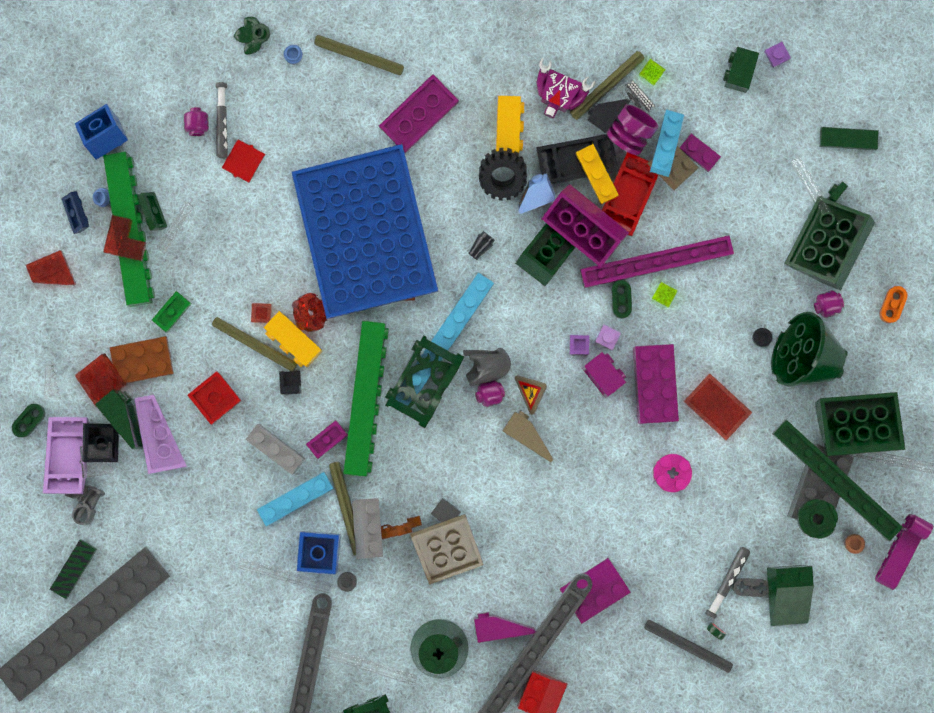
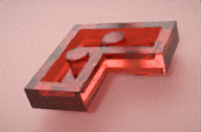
(119, 244)

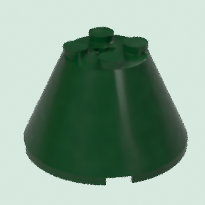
(807, 353)

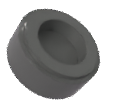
(347, 581)

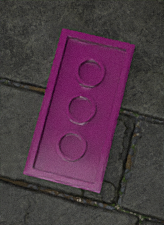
(419, 113)

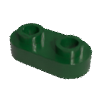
(621, 299)
(28, 420)

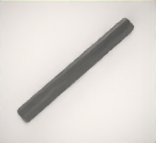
(688, 646)

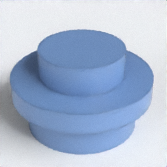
(293, 54)
(101, 197)

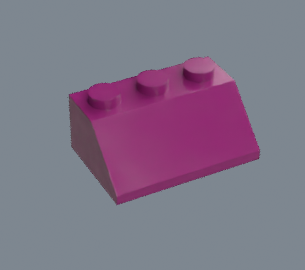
(606, 590)

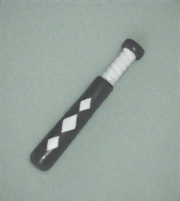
(221, 122)
(733, 572)

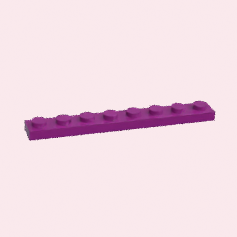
(657, 261)

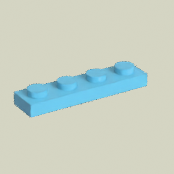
(667, 143)
(295, 499)

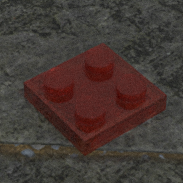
(100, 378)

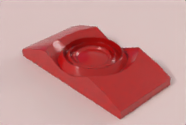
(634, 187)

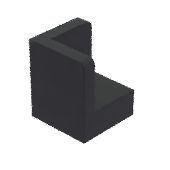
(290, 382)

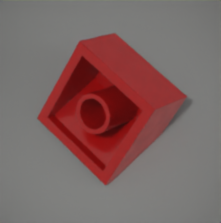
(541, 694)

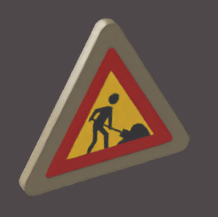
(531, 391)

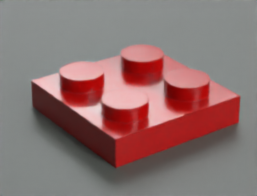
(214, 397)

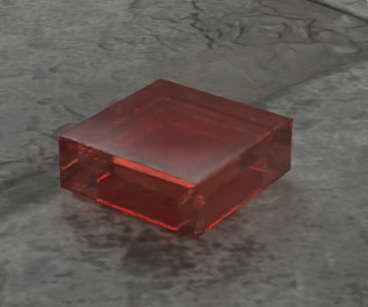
(261, 313)

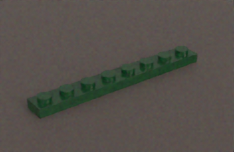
(837, 480)

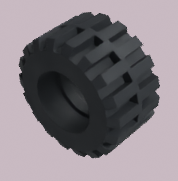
(507, 188)

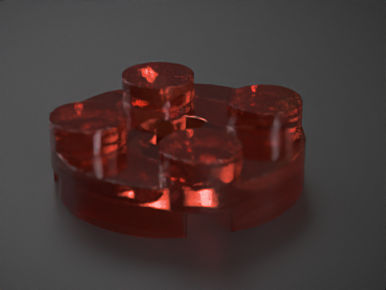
(302, 317)

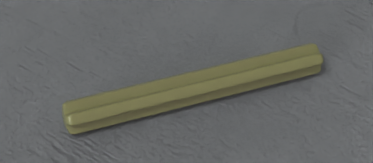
(359, 55)
(607, 85)
(254, 344)
(344, 501)

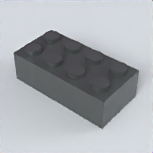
(813, 487)

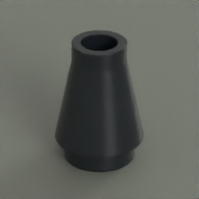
(481, 245)

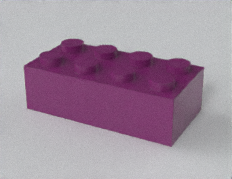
(585, 225)
(655, 384)

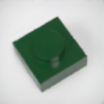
(836, 191)

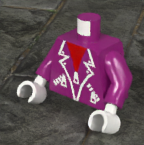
(560, 91)

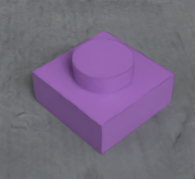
(777, 54)
(579, 345)

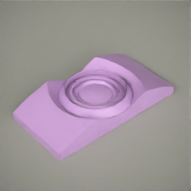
(63, 455)

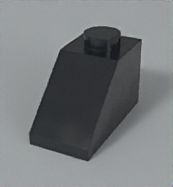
(606, 113)

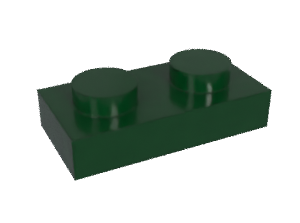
(152, 211)

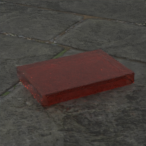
(717, 407)

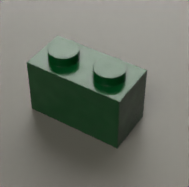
(741, 69)

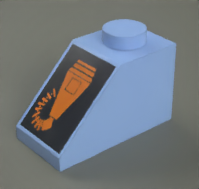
(537, 193)

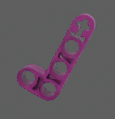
(903, 550)

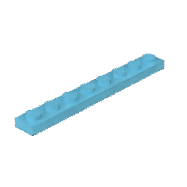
(451, 329)

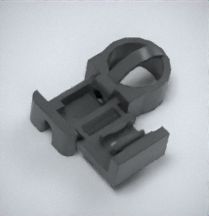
(89, 500)

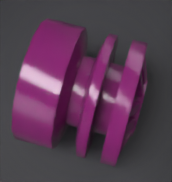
(632, 129)

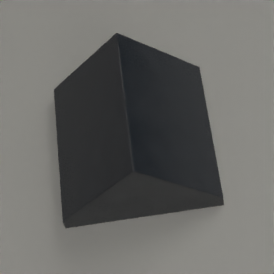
(97, 434)

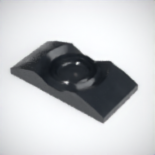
(561, 161)

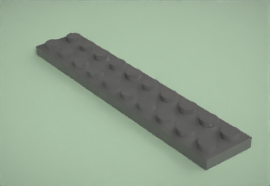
(83, 624)

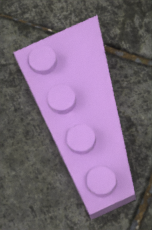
(157, 440)

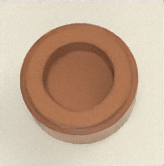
(854, 543)

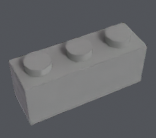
(275, 449)
(367, 528)

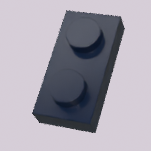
(75, 212)

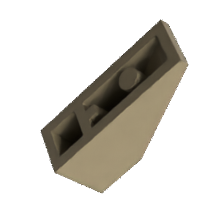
(524, 432)

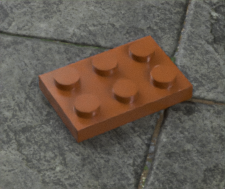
(142, 359)

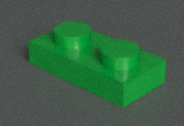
(171, 311)

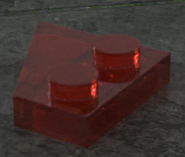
(51, 270)

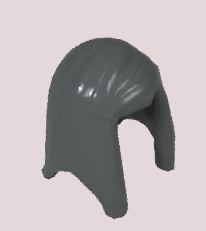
(487, 365)

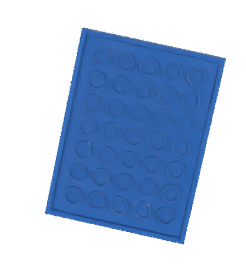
(364, 231)

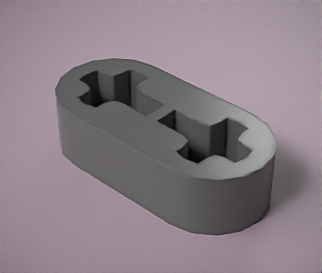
(750, 582)

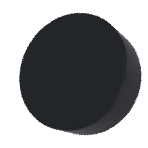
(762, 337)

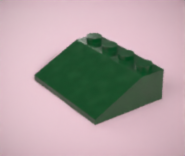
(824, 254)
(860, 424)

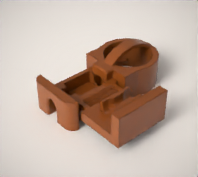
(392, 531)

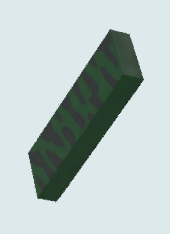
(73, 569)

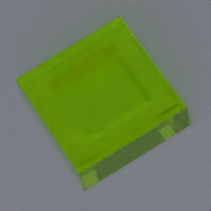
(652, 72)
(664, 294)

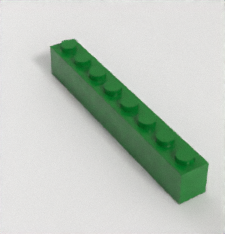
(125, 204)
(365, 399)

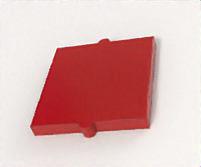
(243, 161)

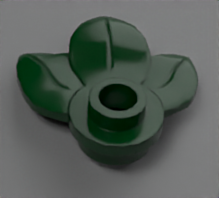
(249, 35)

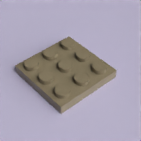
(446, 549)

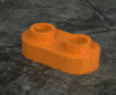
(893, 305)

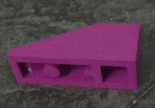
(494, 628)

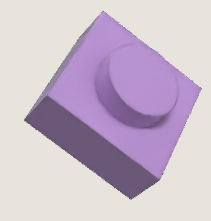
(607, 337)

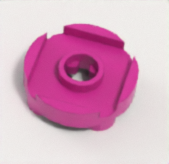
(681, 466)

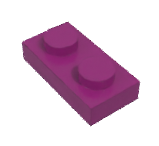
(699, 152)
(326, 439)

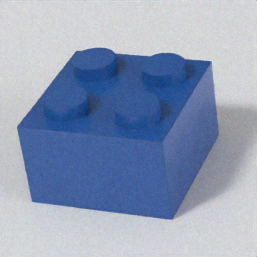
(101, 131)
(318, 552)

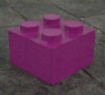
(604, 374)

